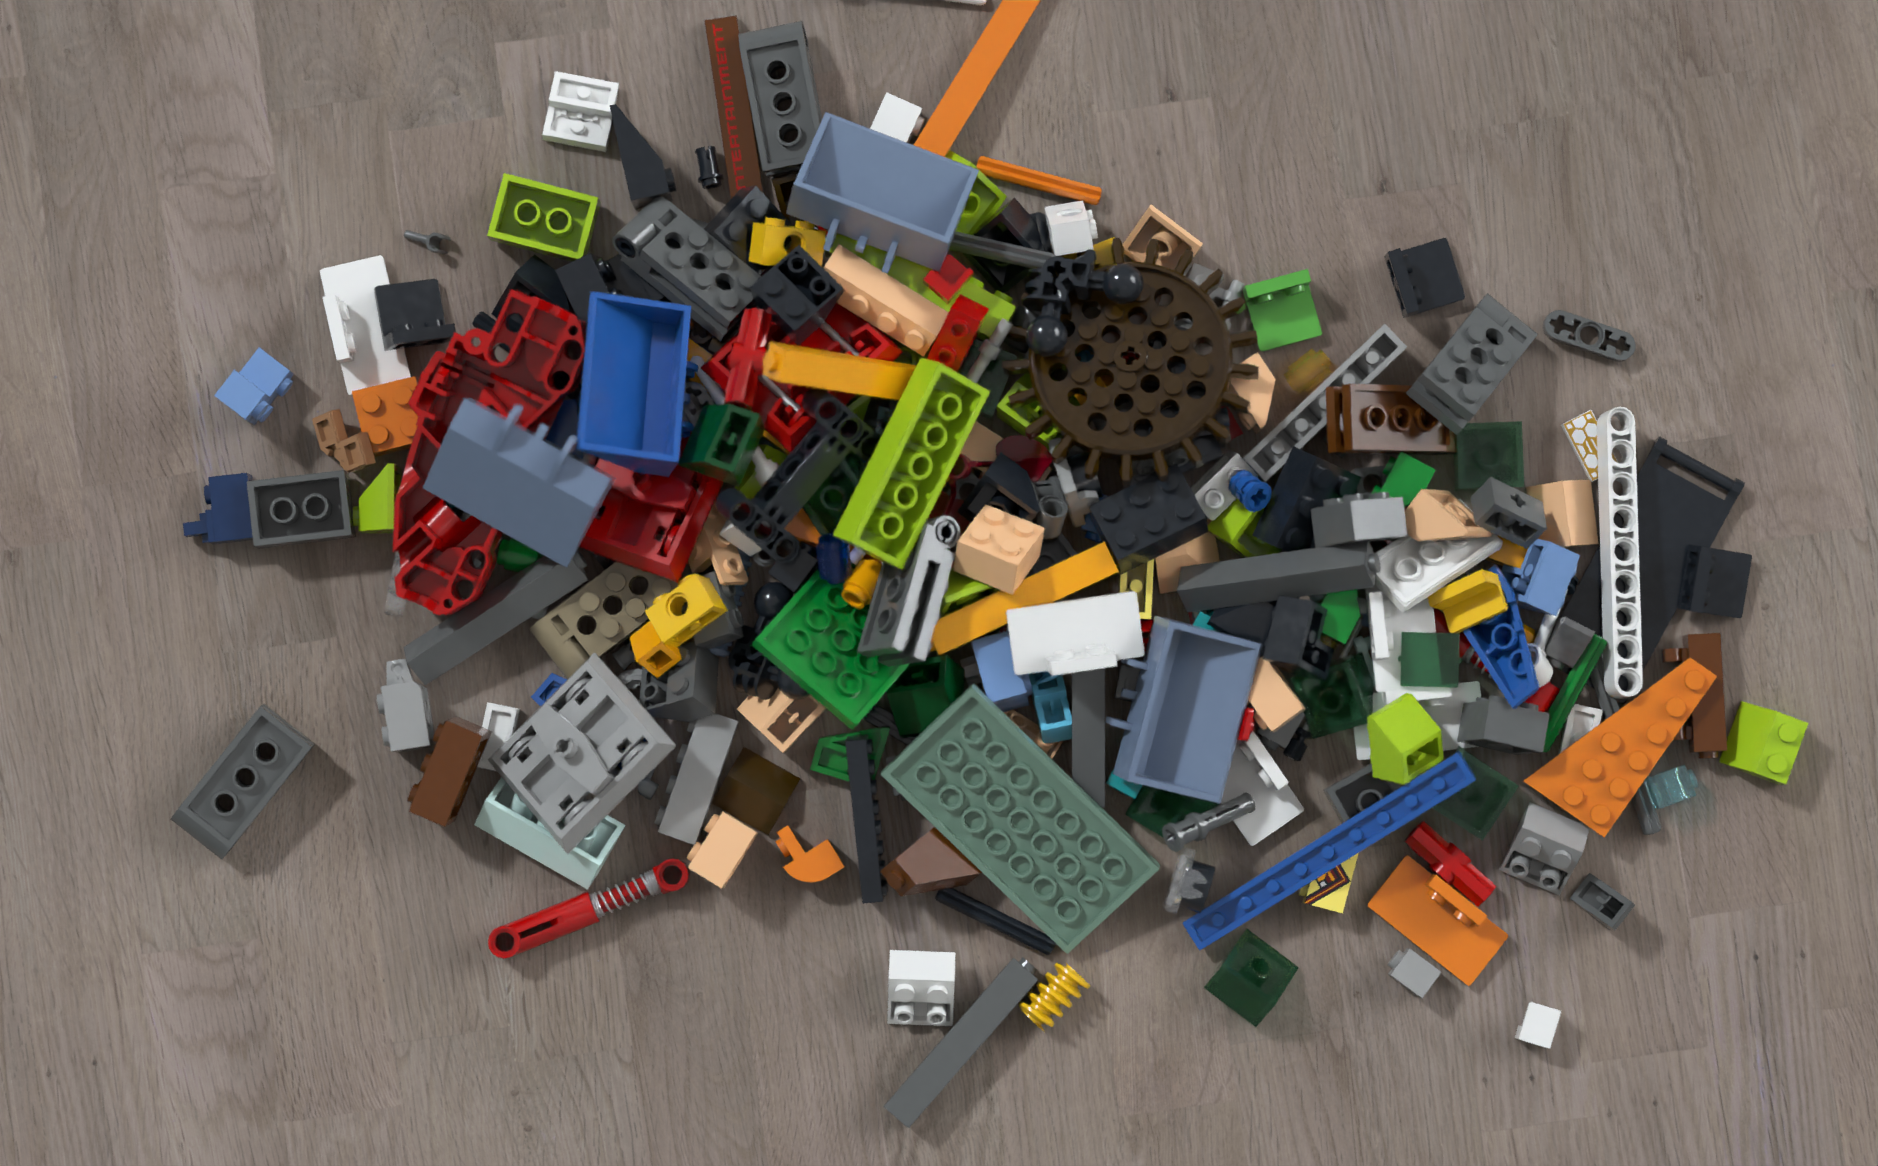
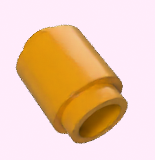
(860, 586)

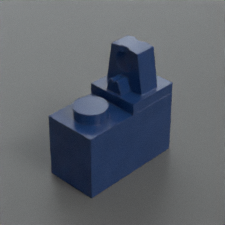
(229, 512)

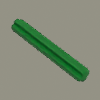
(1572, 688)

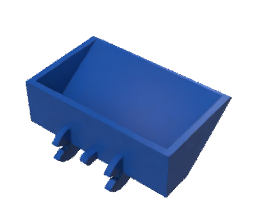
(635, 382)

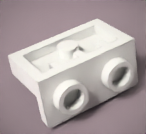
(1212, 487)

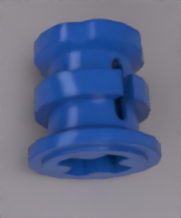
(1250, 490)

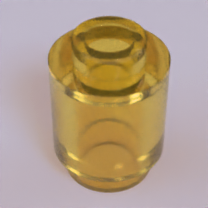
(1308, 371)

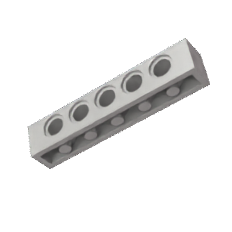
(1311, 414)

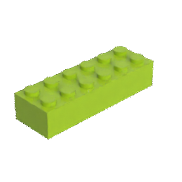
(912, 276)
(911, 463)

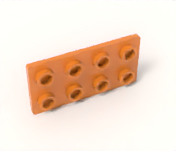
(1438, 920)

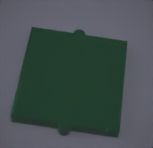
(1429, 659)

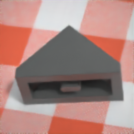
(1602, 902)

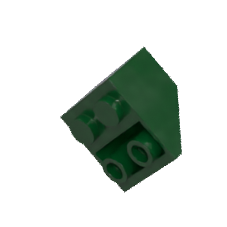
(723, 442)
(924, 693)

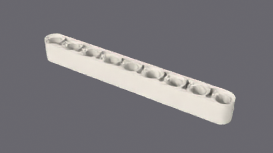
(1628, 539)

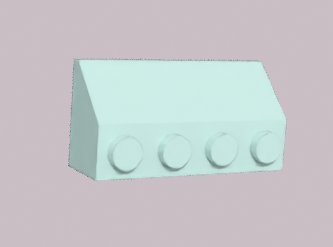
(512, 822)

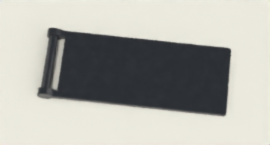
(1669, 519)

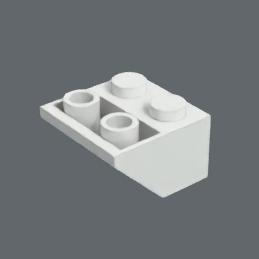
(921, 988)

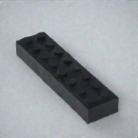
(865, 814)

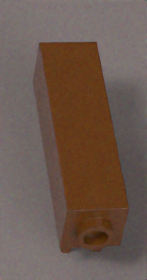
(1707, 722)

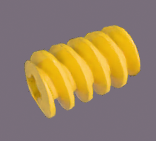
(1053, 995)

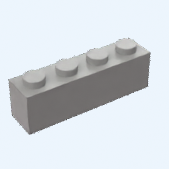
(697, 778)

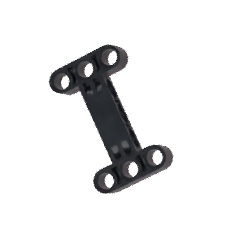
(799, 475)

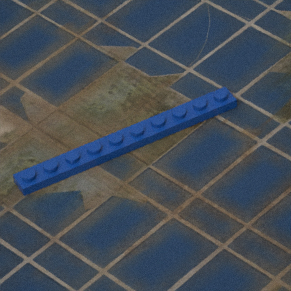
(1329, 850)

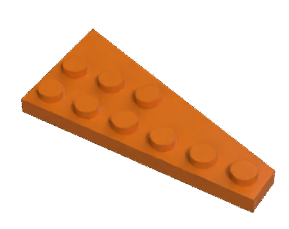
(1610, 762)

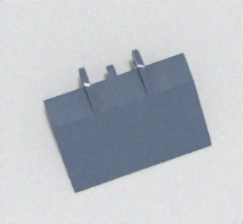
(881, 192)
(518, 480)
(1186, 709)

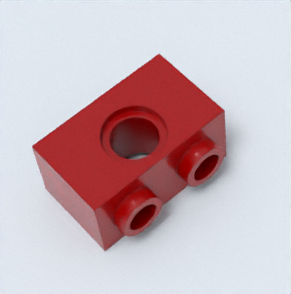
(958, 333)

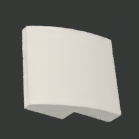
(580, 111)

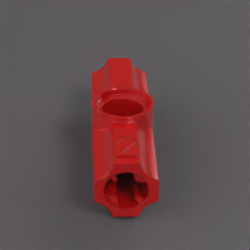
(747, 358)
(1450, 863)

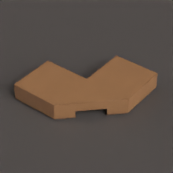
(352, 452)

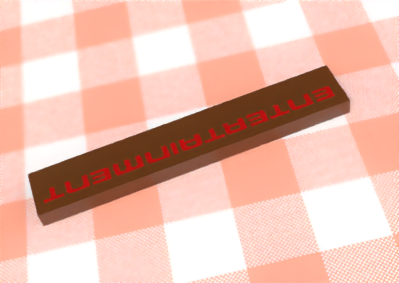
(733, 104)

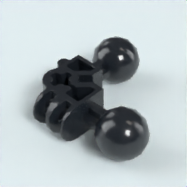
(1047, 333)
(765, 680)

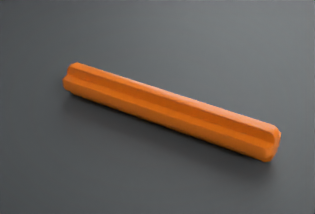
(1039, 180)

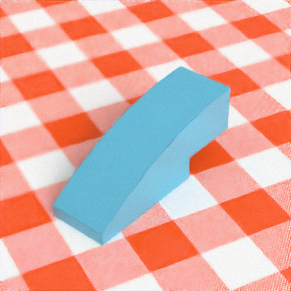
(1051, 709)

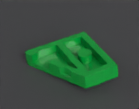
(831, 754)

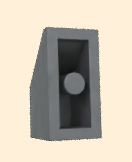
(1567, 643)

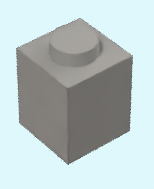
(1413, 972)

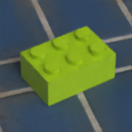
(543, 218)

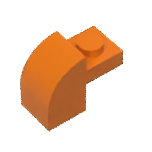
(812, 865)

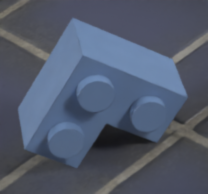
(255, 387)
(1542, 577)
(997, 672)

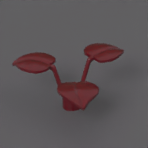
(1026, 453)

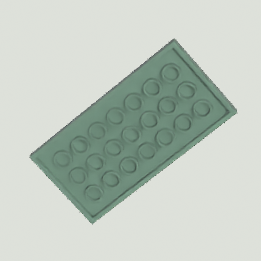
(1020, 819)

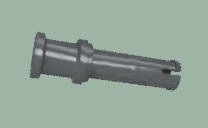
(1198, 825)

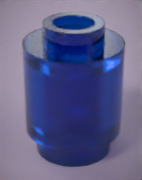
(833, 559)

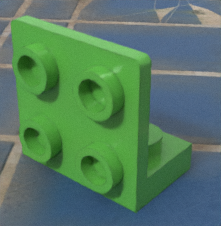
(1282, 310)

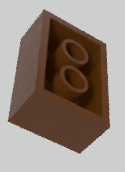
(448, 770)

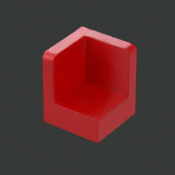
(949, 280)

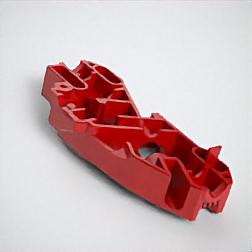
(428, 535)

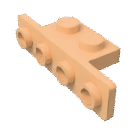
(716, 550)

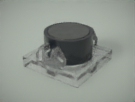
(1188, 883)

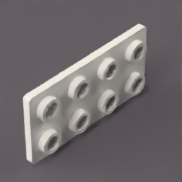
(356, 324)
(1385, 631)
(1075, 634)
(1441, 704)
(1258, 774)

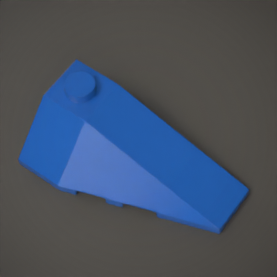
(1505, 649)

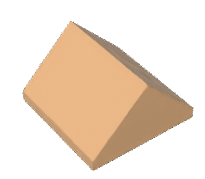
(1171, 239)
(1567, 512)

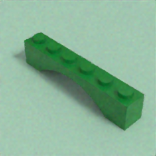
(1404, 479)

